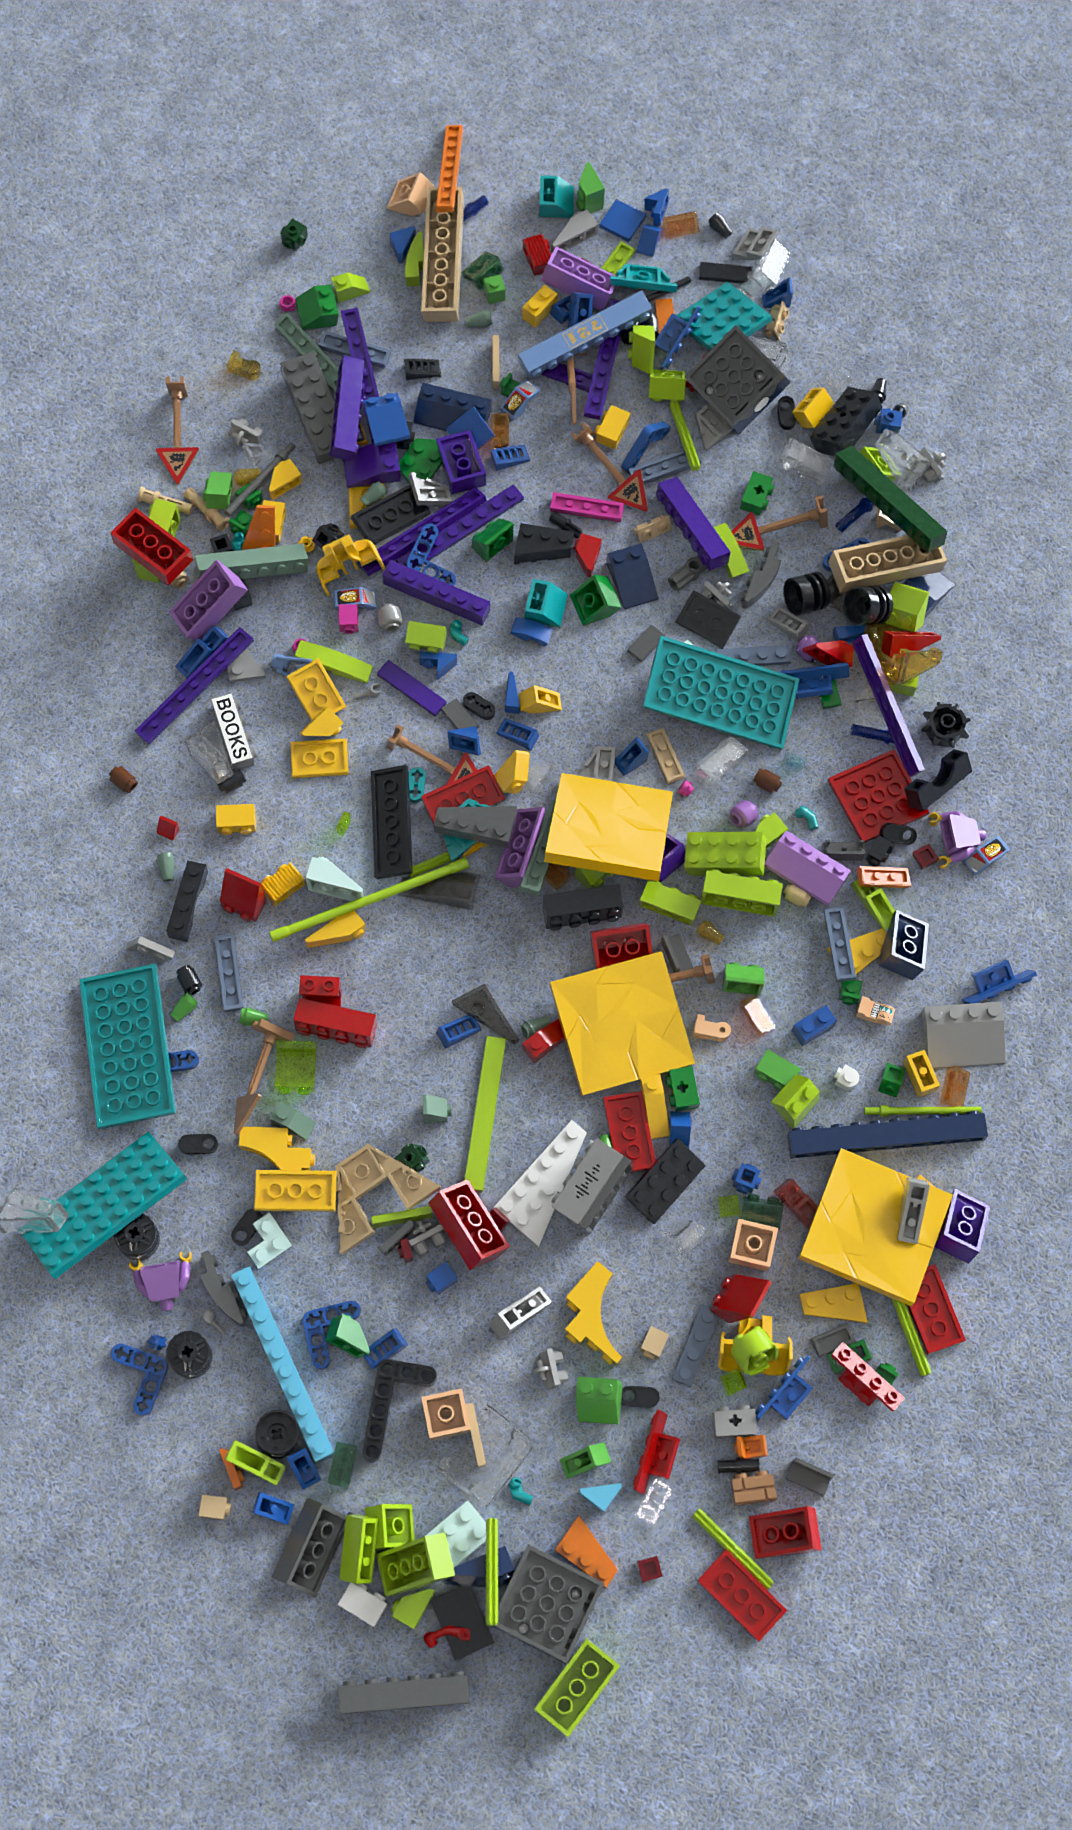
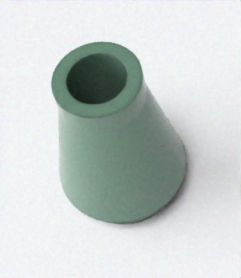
(480, 319)
(373, 494)
(166, 865)
(532, 1026)

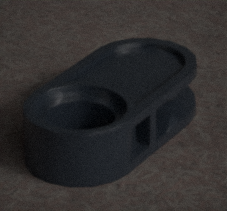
(785, 416)
(894, 833)
(193, 1144)
(245, 1224)
(644, 1396)

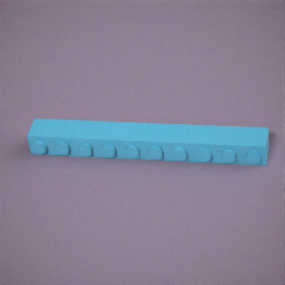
(283, 1365)

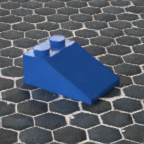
(386, 419)

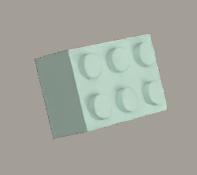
(464, 1532)

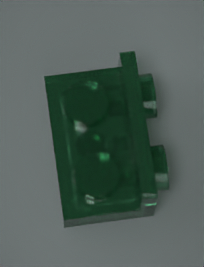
(483, 267)
(762, 1210)
(342, 1465)

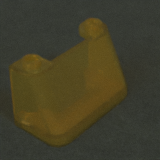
(904, 665)

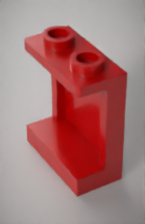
(321, 989)

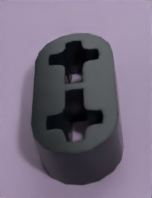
(476, 709)

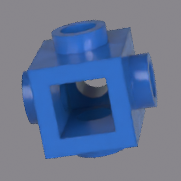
(889, 420)
(751, 1173)

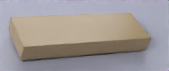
(495, 363)
(665, 756)
(475, 1435)

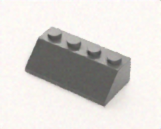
(310, 1547)

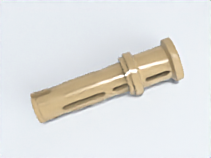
(149, 497)
(212, 515)

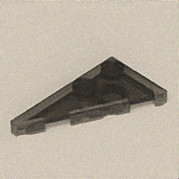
(483, 1008)

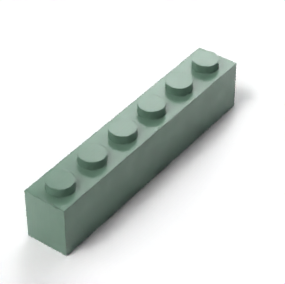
(258, 562)

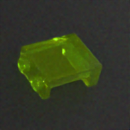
(295, 1067)

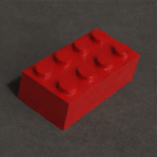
(151, 546)
(335, 1023)
(468, 1224)

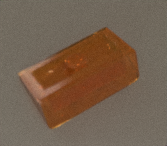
(680, 224)
(500, 428)
(557, 876)
(757, 1015)
(955, 1087)

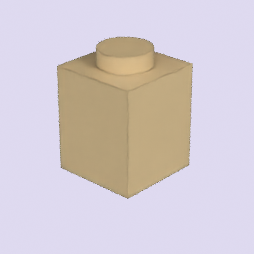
(654, 1343)
(214, 1507)

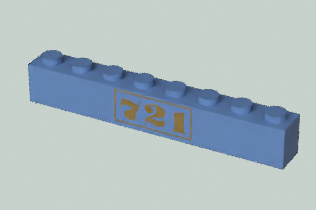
(585, 334)

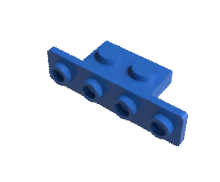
(671, 335)
(817, 680)
(996, 979)
(789, 1395)

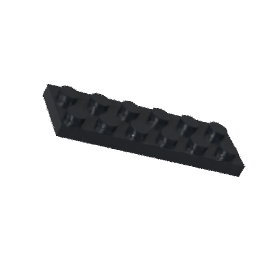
(391, 822)

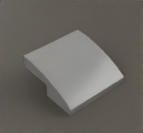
(754, 244)

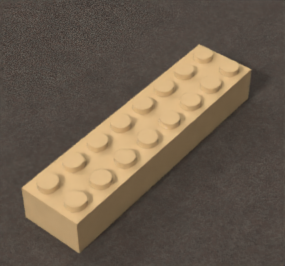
(442, 260)

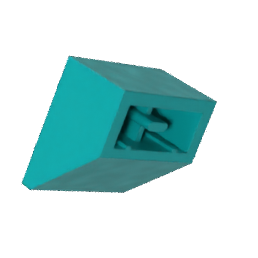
(556, 197)
(545, 603)

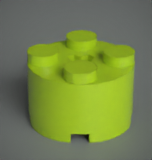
(754, 1351)

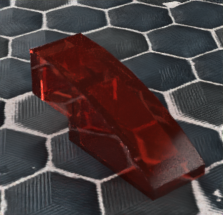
(797, 1201)

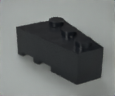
(542, 543)

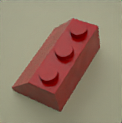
(620, 944)

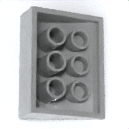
(964, 1034)

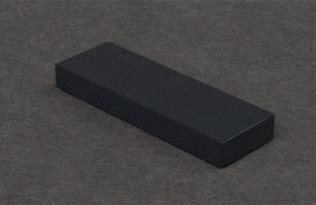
(724, 272)

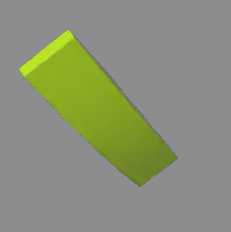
(335, 661)

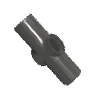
(685, 574)

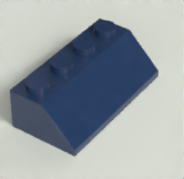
(441, 406)

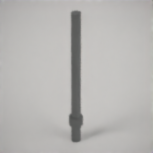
(282, 455)

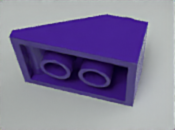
(461, 462)
(373, 465)
(673, 856)
(963, 1227)

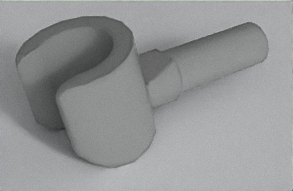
(369, 692)
(208, 1318)

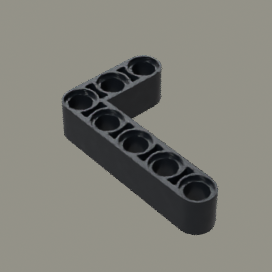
(385, 1400)

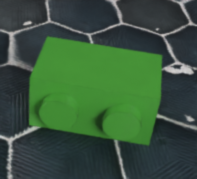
(218, 490)
(775, 1070)

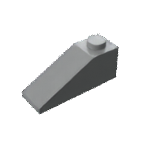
(577, 230)
(912, 1209)
(519, 1313)

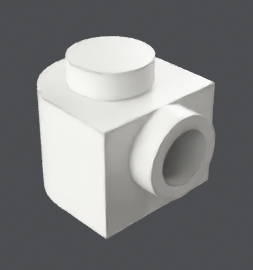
(846, 1078)

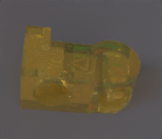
(242, 367)

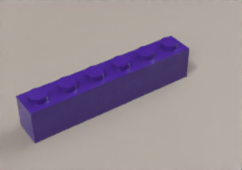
(347, 408)
(693, 523)
(436, 592)

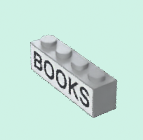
(233, 732)

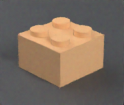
(753, 1245)
(445, 1414)

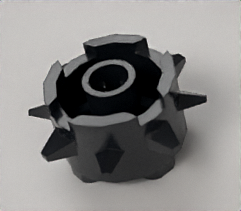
(945, 725)

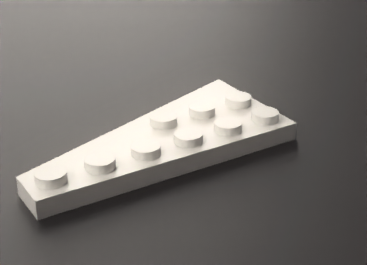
(530, 1198)

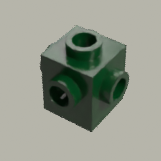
(294, 235)
(413, 1156)

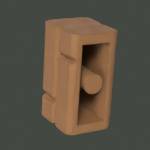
(753, 1489)

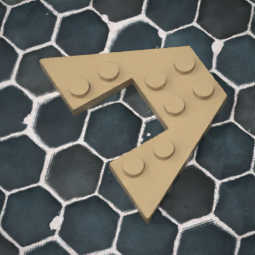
(363, 1173)

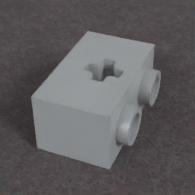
(725, 1429)

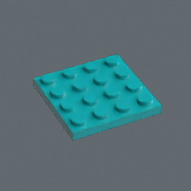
(721, 312)

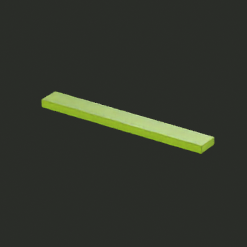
(485, 1112)

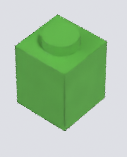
(494, 289)

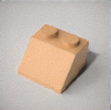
(410, 195)

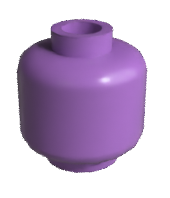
(804, 642)
(743, 814)

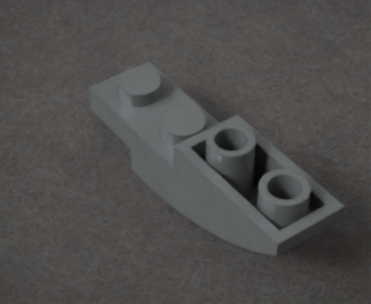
(762, 578)
(223, 1296)

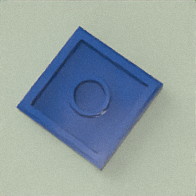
(622, 220)
(475, 423)

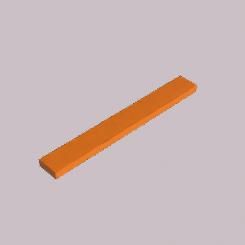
(449, 168)

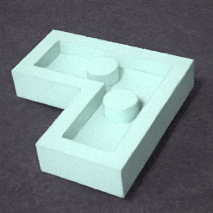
(273, 1241)

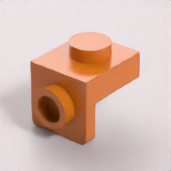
(751, 1447)

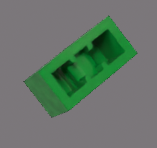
(751, 500)
(685, 1078)

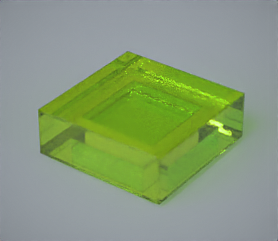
(343, 823)
(729, 1206)
(733, 1382)

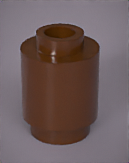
(123, 779)
(767, 780)

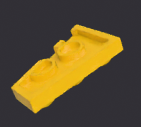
(866, 948)
(835, 1303)

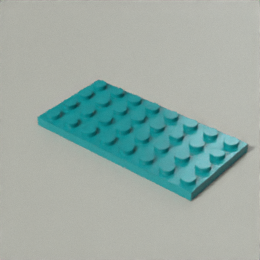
(720, 692)
(127, 1046)
(107, 1203)

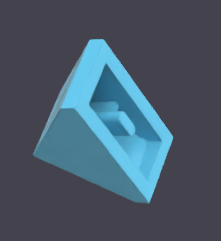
(601, 1495)

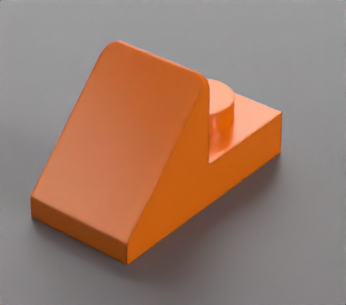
(235, 1475)

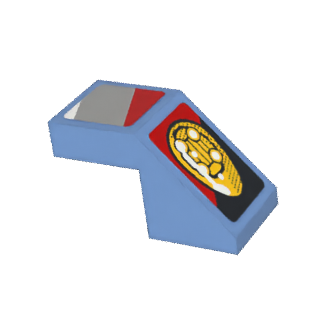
(518, 399)
(361, 596)
(986, 854)

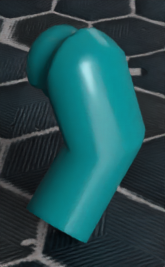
(238, 541)
(456, 632)
(804, 812)
(517, 1491)

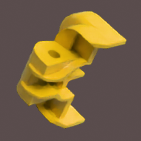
(340, 551)
(778, 1367)

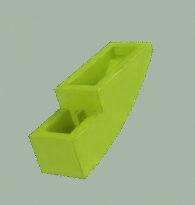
(415, 261)
(737, 563)
(875, 903)
(255, 1462)

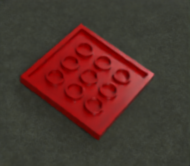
(875, 795)

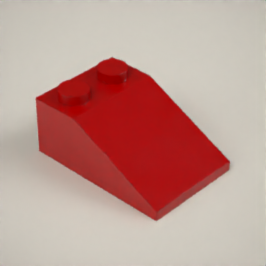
(242, 896)
(739, 1297)
(785, 1532)

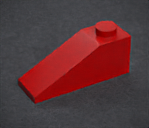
(913, 641)
(831, 652)
(543, 1041)

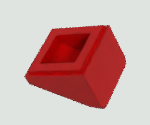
(167, 828)

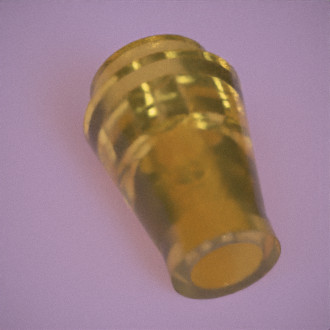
(244, 476)
(709, 932)

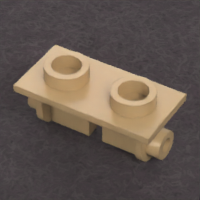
(779, 315)
(656, 527)

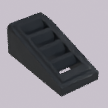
(417, 374)

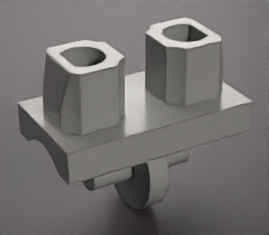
(243, 434)
(934, 471)
(710, 591)
(435, 1234)
(548, 1370)

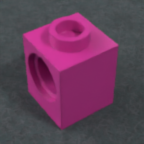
(348, 618)

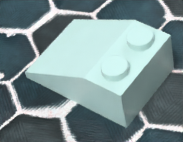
(329, 880)

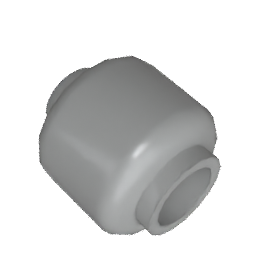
(389, 617)

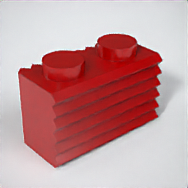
(537, 252)

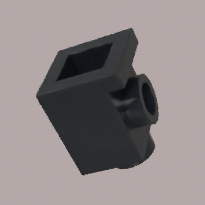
(879, 851)

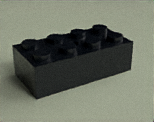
(846, 421)
(582, 907)

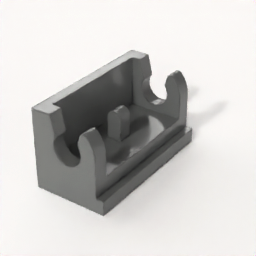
(844, 850)

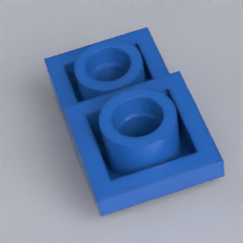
(529, 629)

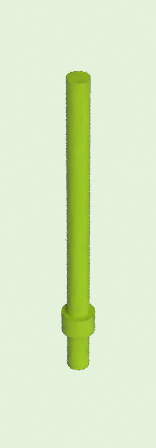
(885, 1110)

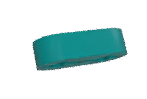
(421, 783)

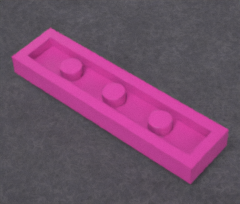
(586, 507)

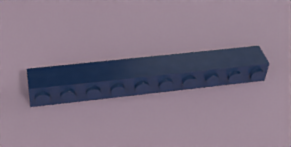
(887, 1135)

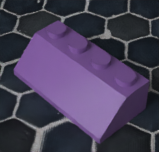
(576, 275)
(208, 600)
(522, 844)
(807, 868)

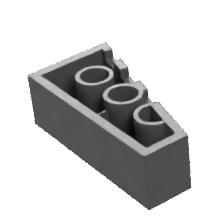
(478, 824)

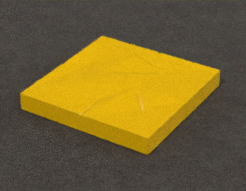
(609, 827)
(621, 1023)
(859, 1227)

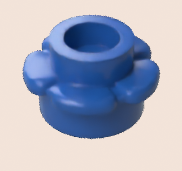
(157, 1342)

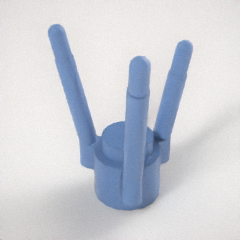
(282, 662)

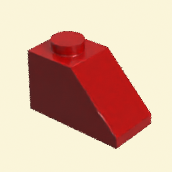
(587, 552)

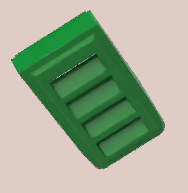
(864, 1347)

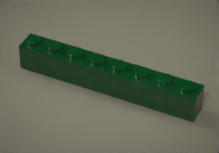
(890, 499)

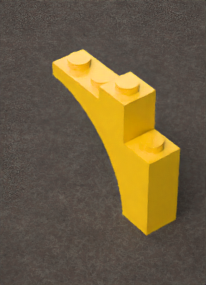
(273, 1145)
(588, 1324)

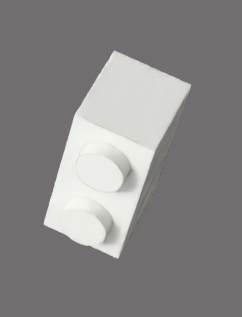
(363, 1604)

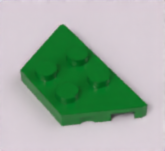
(421, 459)

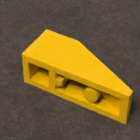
(338, 930)
(655, 1105)

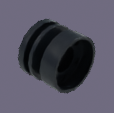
(806, 593)
(868, 605)
(141, 1246)
(200, 1357)
(274, 1422)

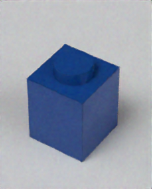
(441, 1278)

